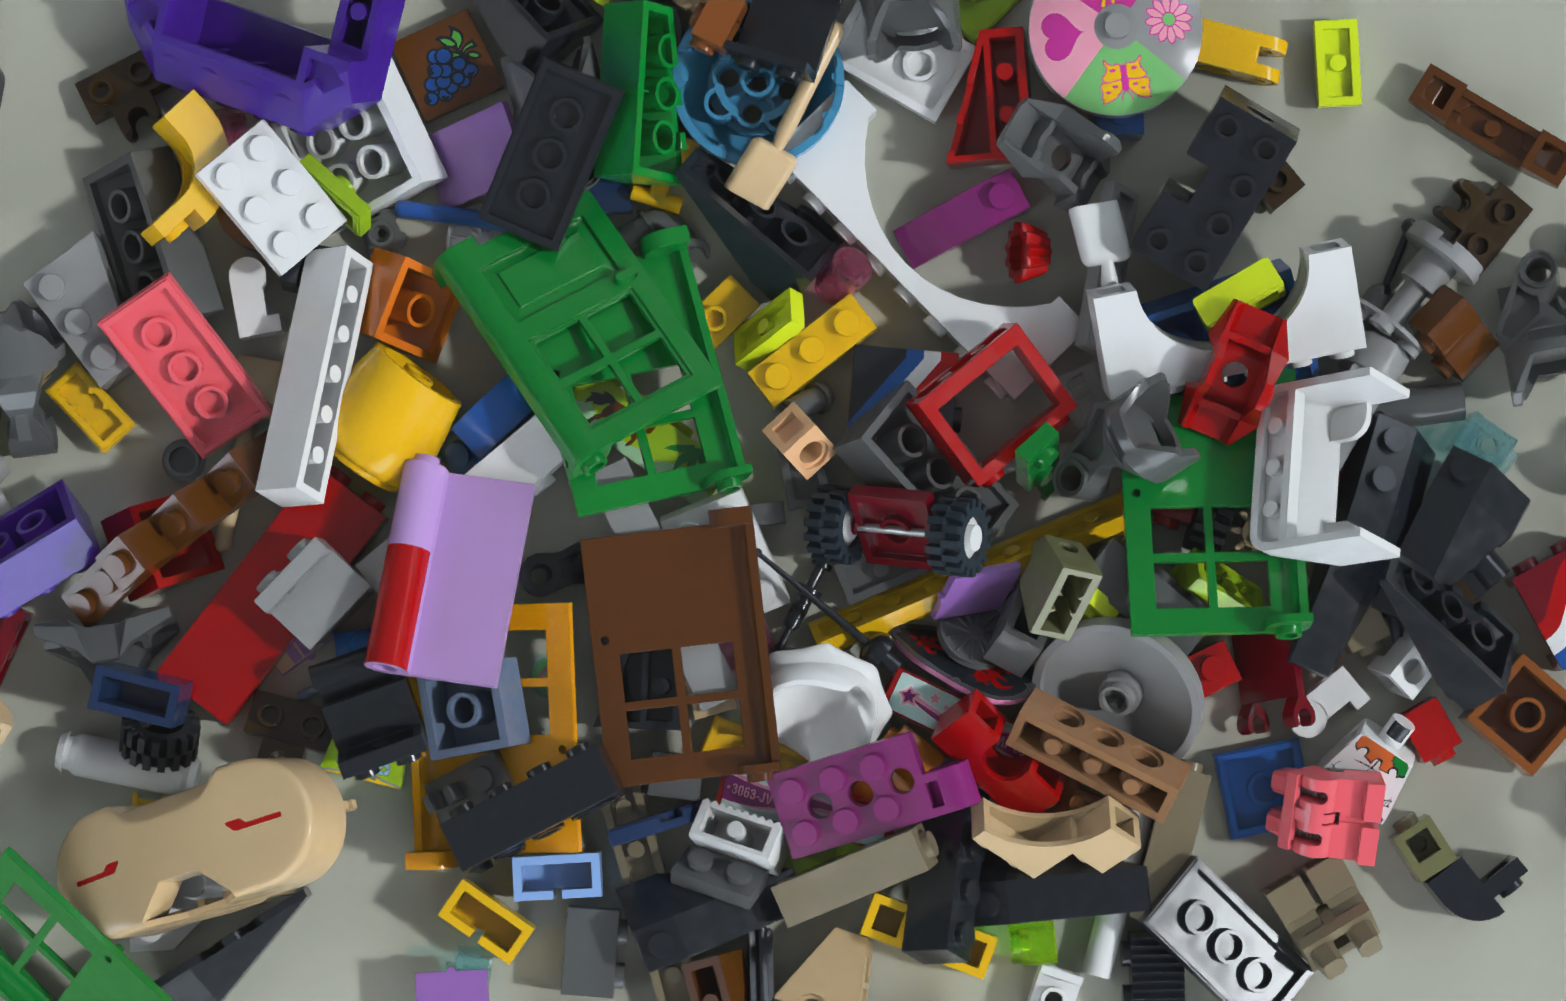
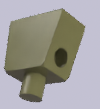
(1057, 586)

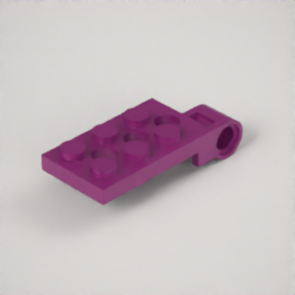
(933, 794)

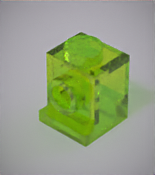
(1033, 943)

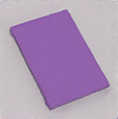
(472, 153)

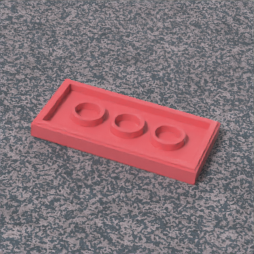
(185, 365)

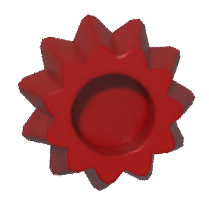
(1027, 252)

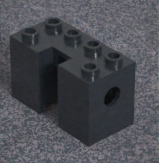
(1198, 229)

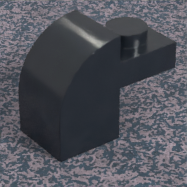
(1471, 898)

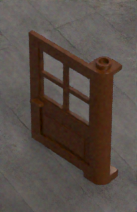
(675, 594)

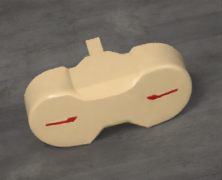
(250, 828)

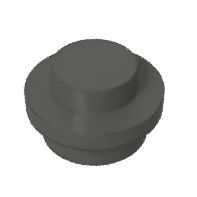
(182, 461)

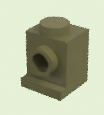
(1435, 854)

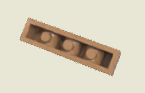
(1098, 755)

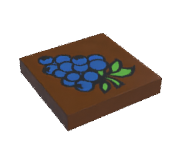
(447, 66)

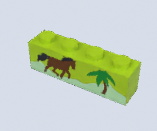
(668, 443)

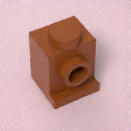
(715, 24)

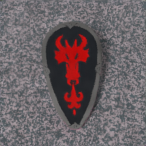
(996, 684)

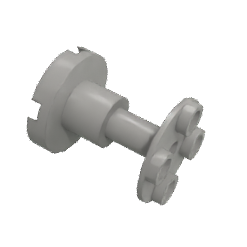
(1424, 275)

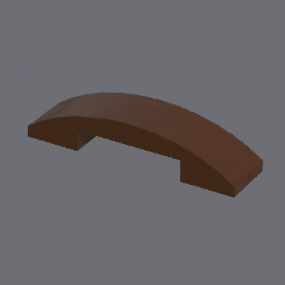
(1490, 127)

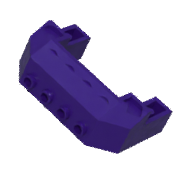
(267, 63)

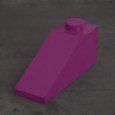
(962, 219)

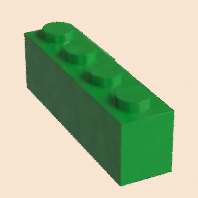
(639, 58)

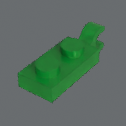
(1037, 461)

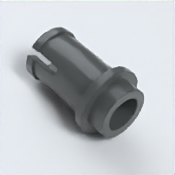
(814, 399)

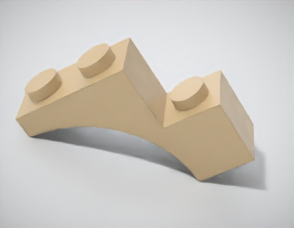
(1035, 842)

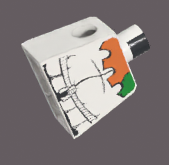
(1379, 750)

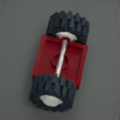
(898, 528)

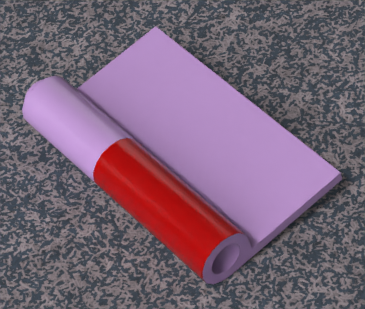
(449, 575)

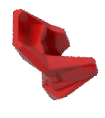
(1258, 343)

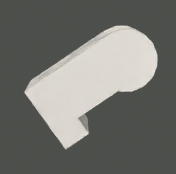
(249, 287)
(1401, 668)
(1330, 696)

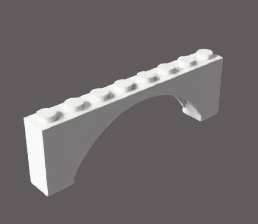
(837, 184)

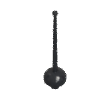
(873, 650)

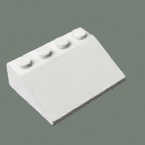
(377, 151)

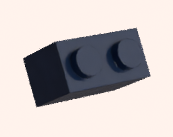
(140, 694)

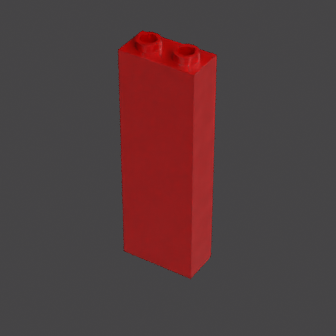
(233, 639)

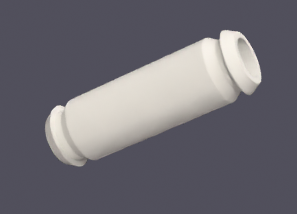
(101, 761)

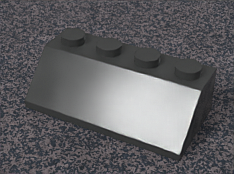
(125, 202)
(895, 452)

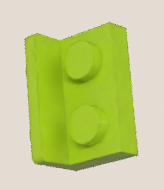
(1232, 588)

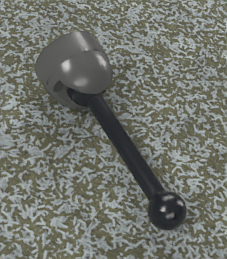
(1382, 293)

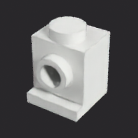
(1055, 979)

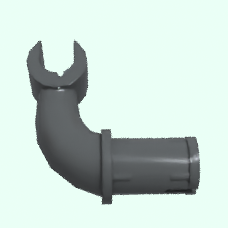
(655, 220)

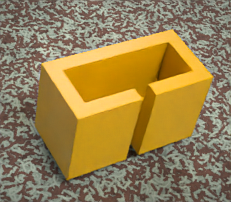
(476, 908)

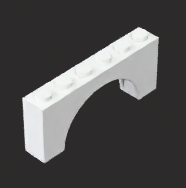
(1319, 312)

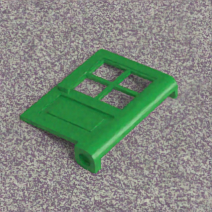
(669, 266)
(529, 293)
(1215, 481)
(104, 977)

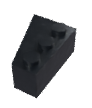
(649, 677)

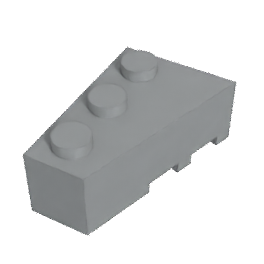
(74, 295)

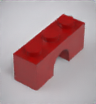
(1013, 782)

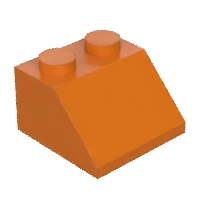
(407, 306)

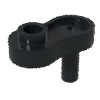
(562, 568)

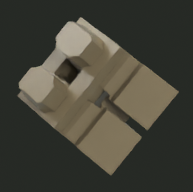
(1334, 927)

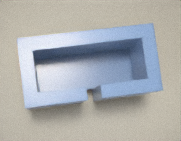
(540, 874)

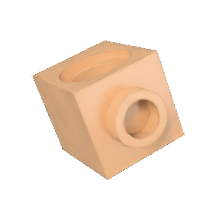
(800, 440)

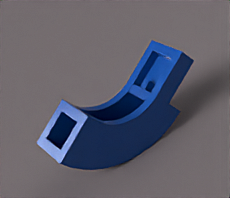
(485, 426)

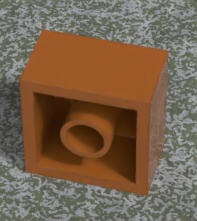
(1524, 720)

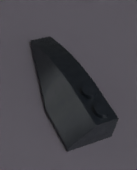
(1381, 494)

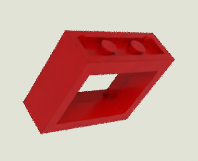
(965, 370)

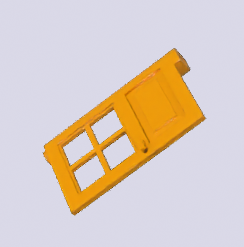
(430, 843)

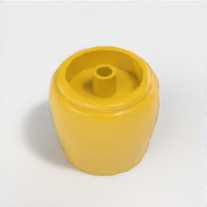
(391, 415)

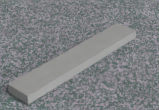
(702, 664)

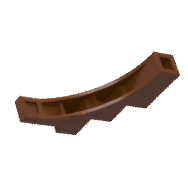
(166, 533)

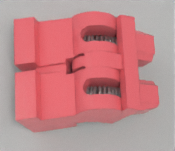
(1309, 810)

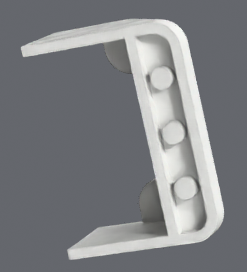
(1300, 467)

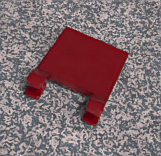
(1268, 678)

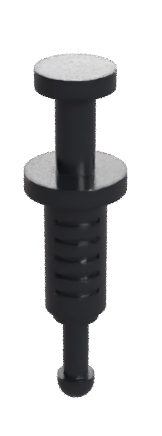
(801, 604)

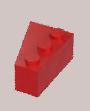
(994, 88)

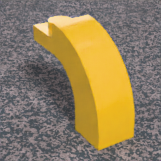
(196, 140)

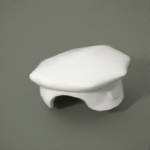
(826, 700)

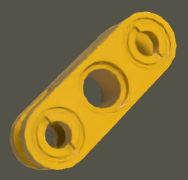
(1235, 53)

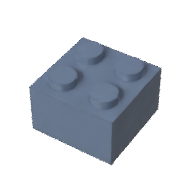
(474, 718)

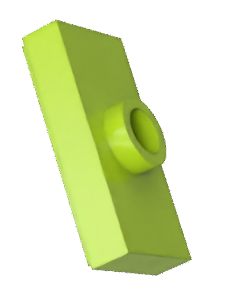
(342, 195)

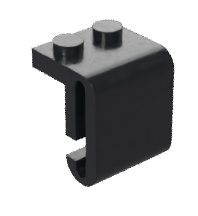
(368, 715)

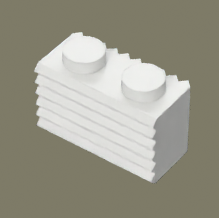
(740, 836)

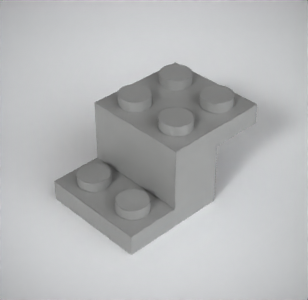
(314, 592)

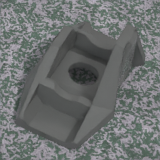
(1038, 129)
(129, 641)

